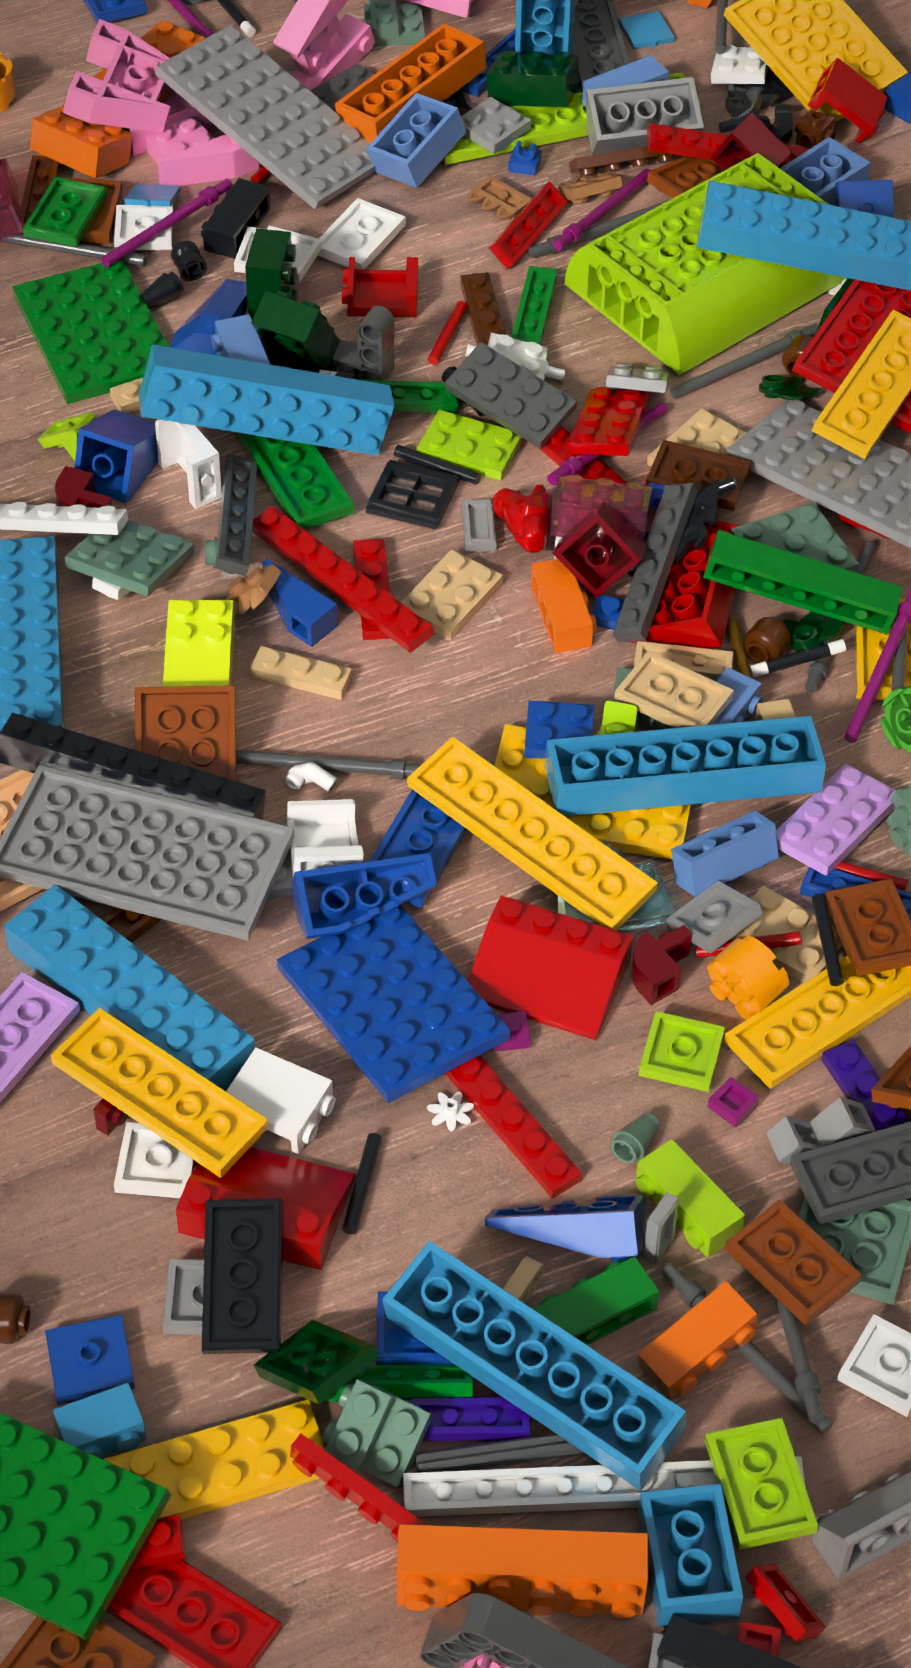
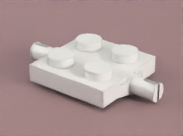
(526, 354)

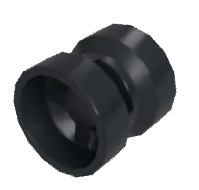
(188, 260)

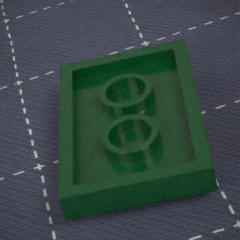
(317, 1361)

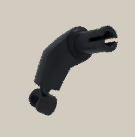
(783, 122)

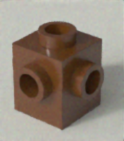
(814, 128)

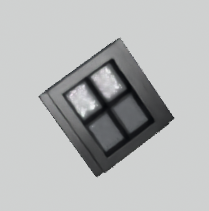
(412, 494)

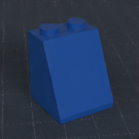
(118, 452)

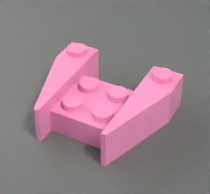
(321, 42)
(130, 87)
(188, 152)

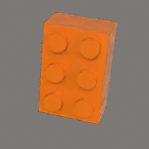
(80, 144)

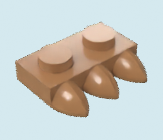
(600, 184)
(498, 197)
(252, 588)

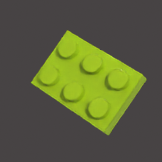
(470, 444)
(761, 1483)

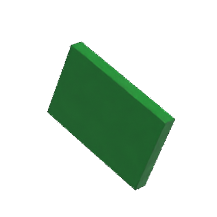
(65, 211)

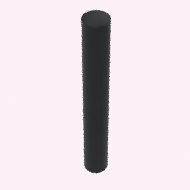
(436, 464)
(827, 940)
(362, 1183)

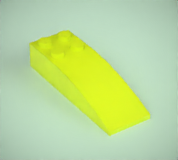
(199, 643)

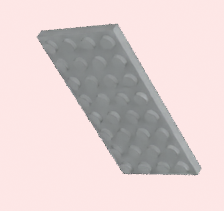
(270, 115)
(864, 490)
(143, 852)

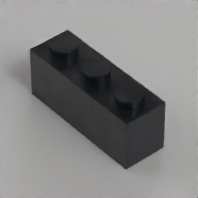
(241, 208)

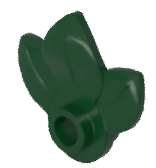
(785, 387)
(812, 630)

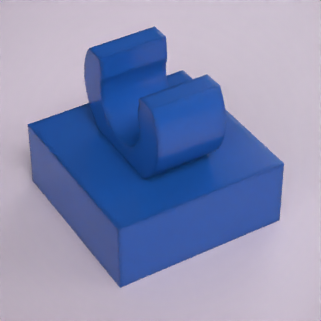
(524, 159)

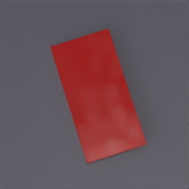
(193, 1616)

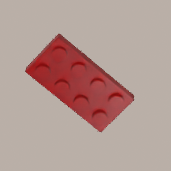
(608, 422)

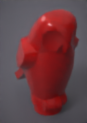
(526, 516)

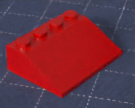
(692, 607)
(550, 966)
(309, 1191)

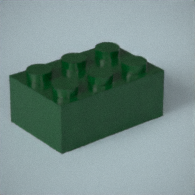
(533, 79)
(270, 266)
(295, 330)

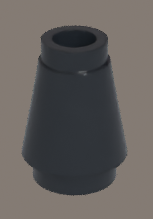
(163, 290)

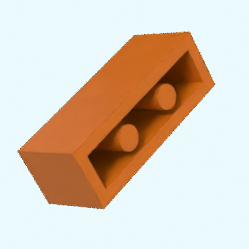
(562, 606)
(699, 1341)

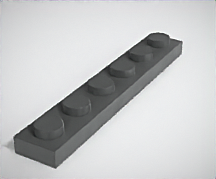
(236, 515)
(656, 563)

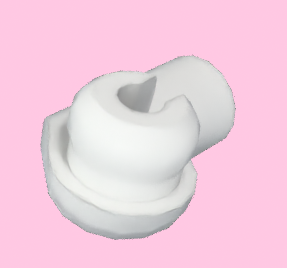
(308, 773)

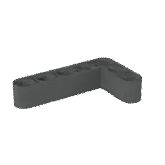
(371, 356)
(504, 1634)

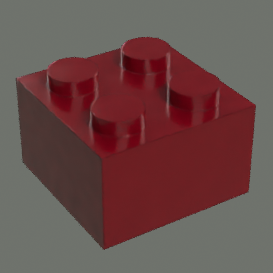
(748, 139)
(600, 549)

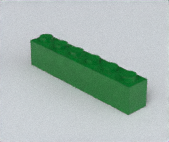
(802, 582)

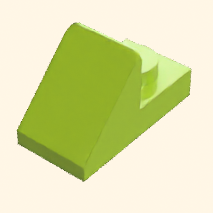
(65, 433)
(619, 718)

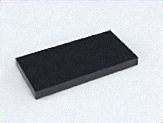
(242, 1276)

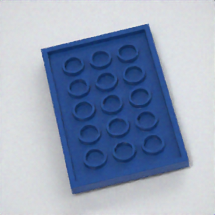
(393, 1002)

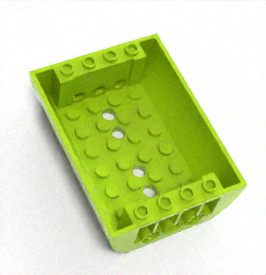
(686, 298)

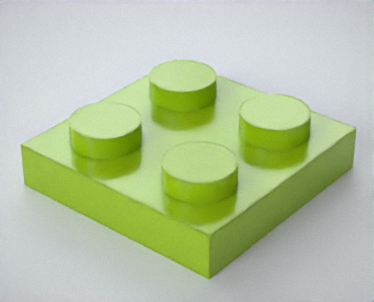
(681, 1051)

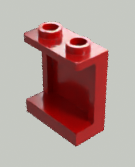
(851, 97)
(386, 288)

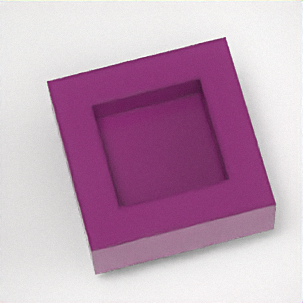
(519, 1031)
(733, 1102)

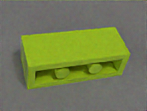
(703, 1208)

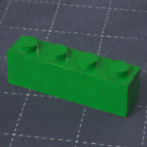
(603, 1302)

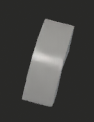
(836, 1123)

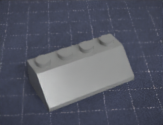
(622, 114)
(866, 1527)

